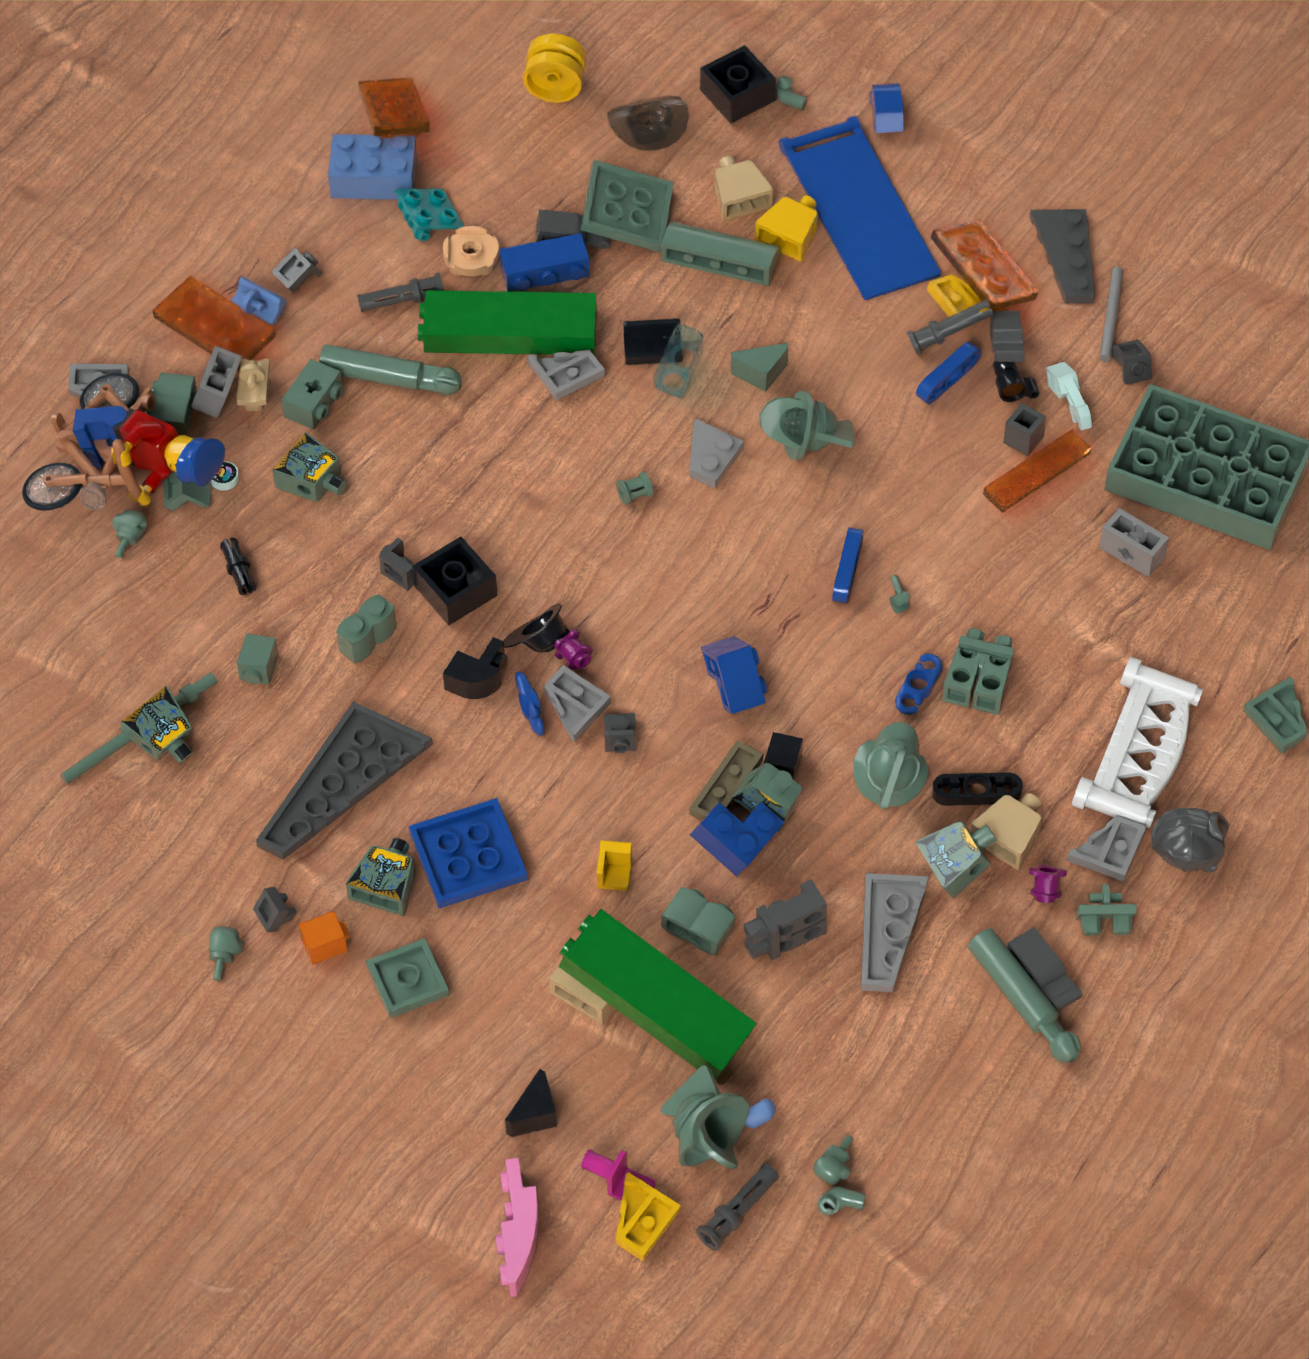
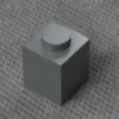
(1024, 429)

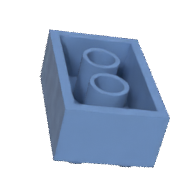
(371, 166)

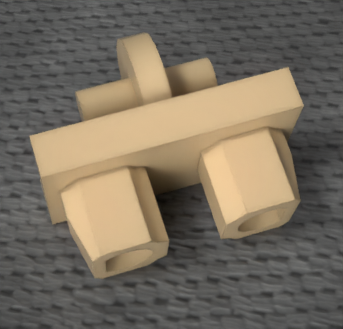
(253, 384)

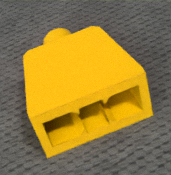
(789, 226)

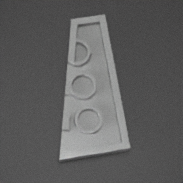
(889, 919)

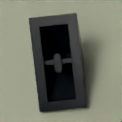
(533, 1109)

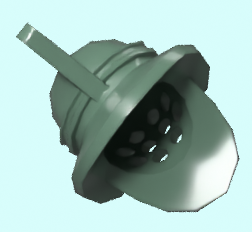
(810, 428)
(890, 766)
(706, 1120)

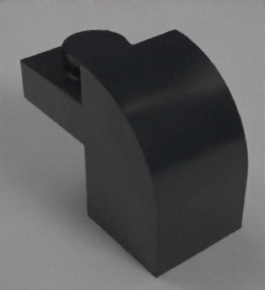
(476, 677)

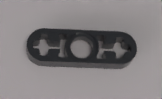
(953, 782)

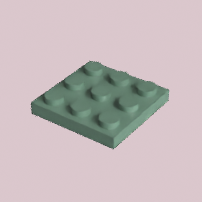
(626, 205)

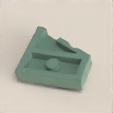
(1278, 715)

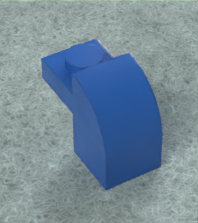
(887, 108)

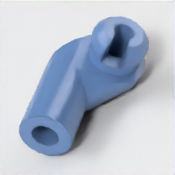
(760, 1113)

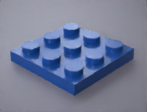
(467, 853)

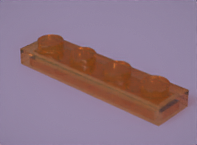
(1037, 470)

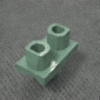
(1091, 915)

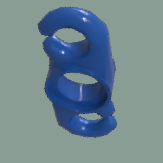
(930, 676)
(529, 703)

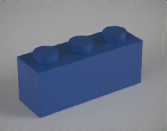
(544, 262)

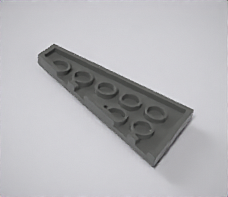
(348, 766)

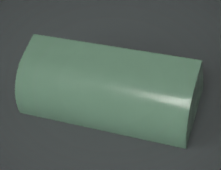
(719, 253)

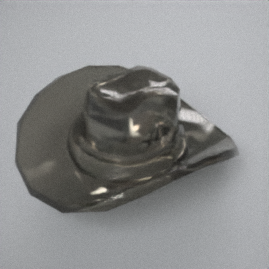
(650, 122)

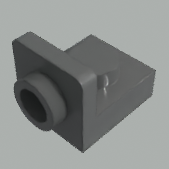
(296, 268)
(1134, 361)
(395, 565)
(620, 732)

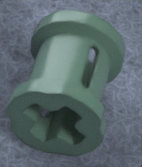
(634, 488)

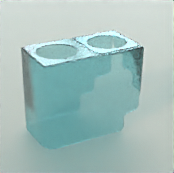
(687, 339)

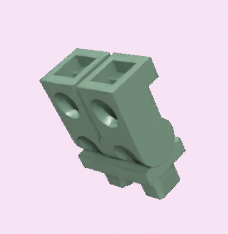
(983, 660)

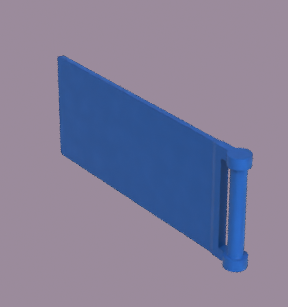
(860, 210)

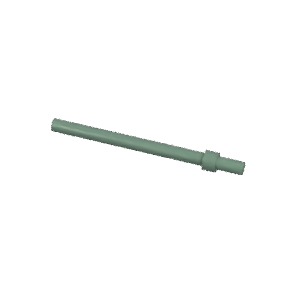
(186, 695)

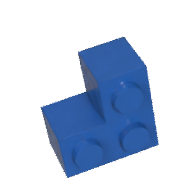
(736, 674)
(735, 841)

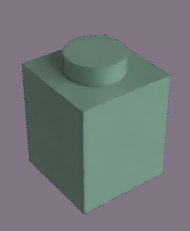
(257, 659)

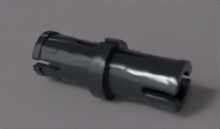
(238, 566)

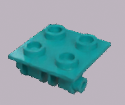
(427, 210)

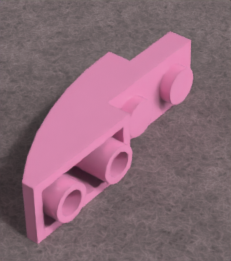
(520, 1229)

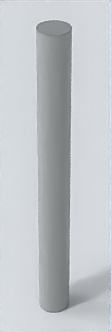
(1111, 314)

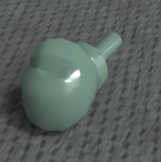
(129, 528)
(222, 947)
(832, 1164)

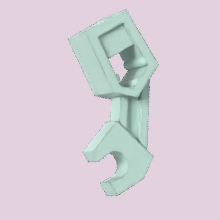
(1064, 383)

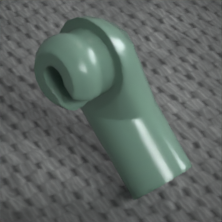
(786, 94)

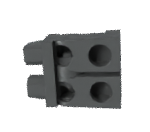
(787, 923)

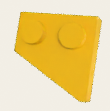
(953, 295)
(643, 1217)

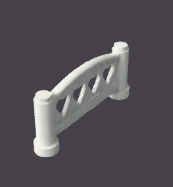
(1107, 791)

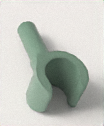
(899, 601)

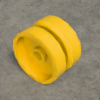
(554, 68)

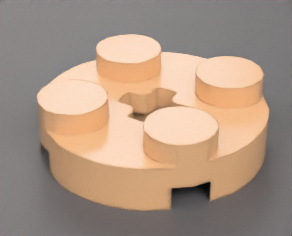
(471, 264)

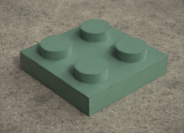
(407, 978)

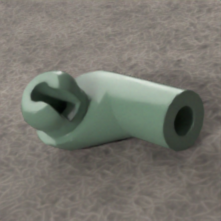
(839, 1198)

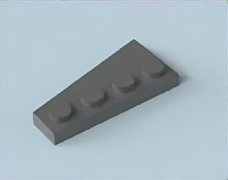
(1067, 250)

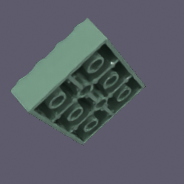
(1209, 466)

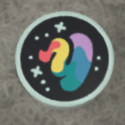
(226, 477)

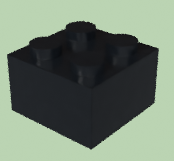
(737, 84)
(454, 580)

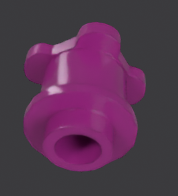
(573, 650)
(1046, 883)

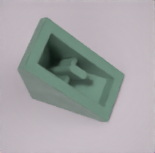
(760, 365)

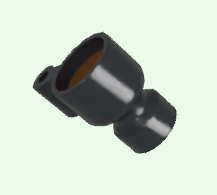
(1012, 384)

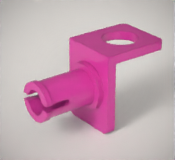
(612, 1171)

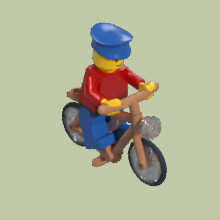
(122, 435)

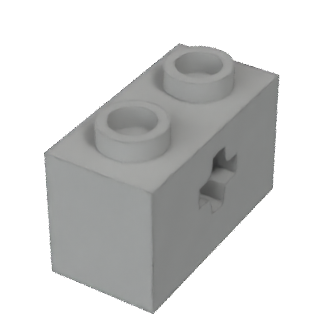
(216, 381)
(1134, 542)

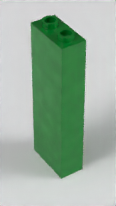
(507, 322)
(655, 993)

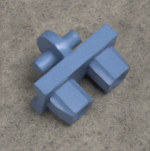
(259, 301)

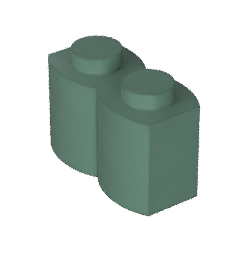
(174, 400)
(365, 629)
(698, 921)

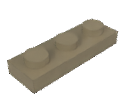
(726, 779)

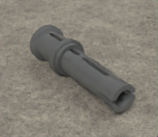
(367, 301)
(937, 332)
(730, 1219)

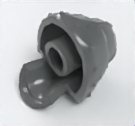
(1190, 838)

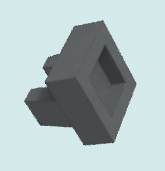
(272, 909)

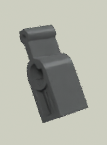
(560, 224)
(1007, 336)
(1044, 968)

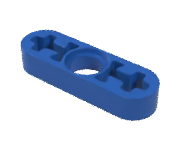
(948, 373)
(847, 565)

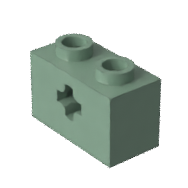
(312, 394)

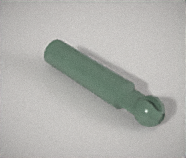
(390, 370)
(1024, 994)

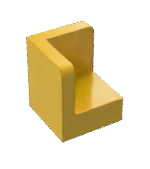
(614, 865)

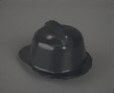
(540, 632)

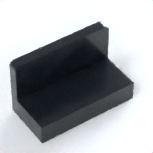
(647, 340)

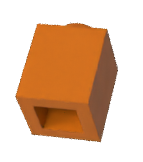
(324, 937)

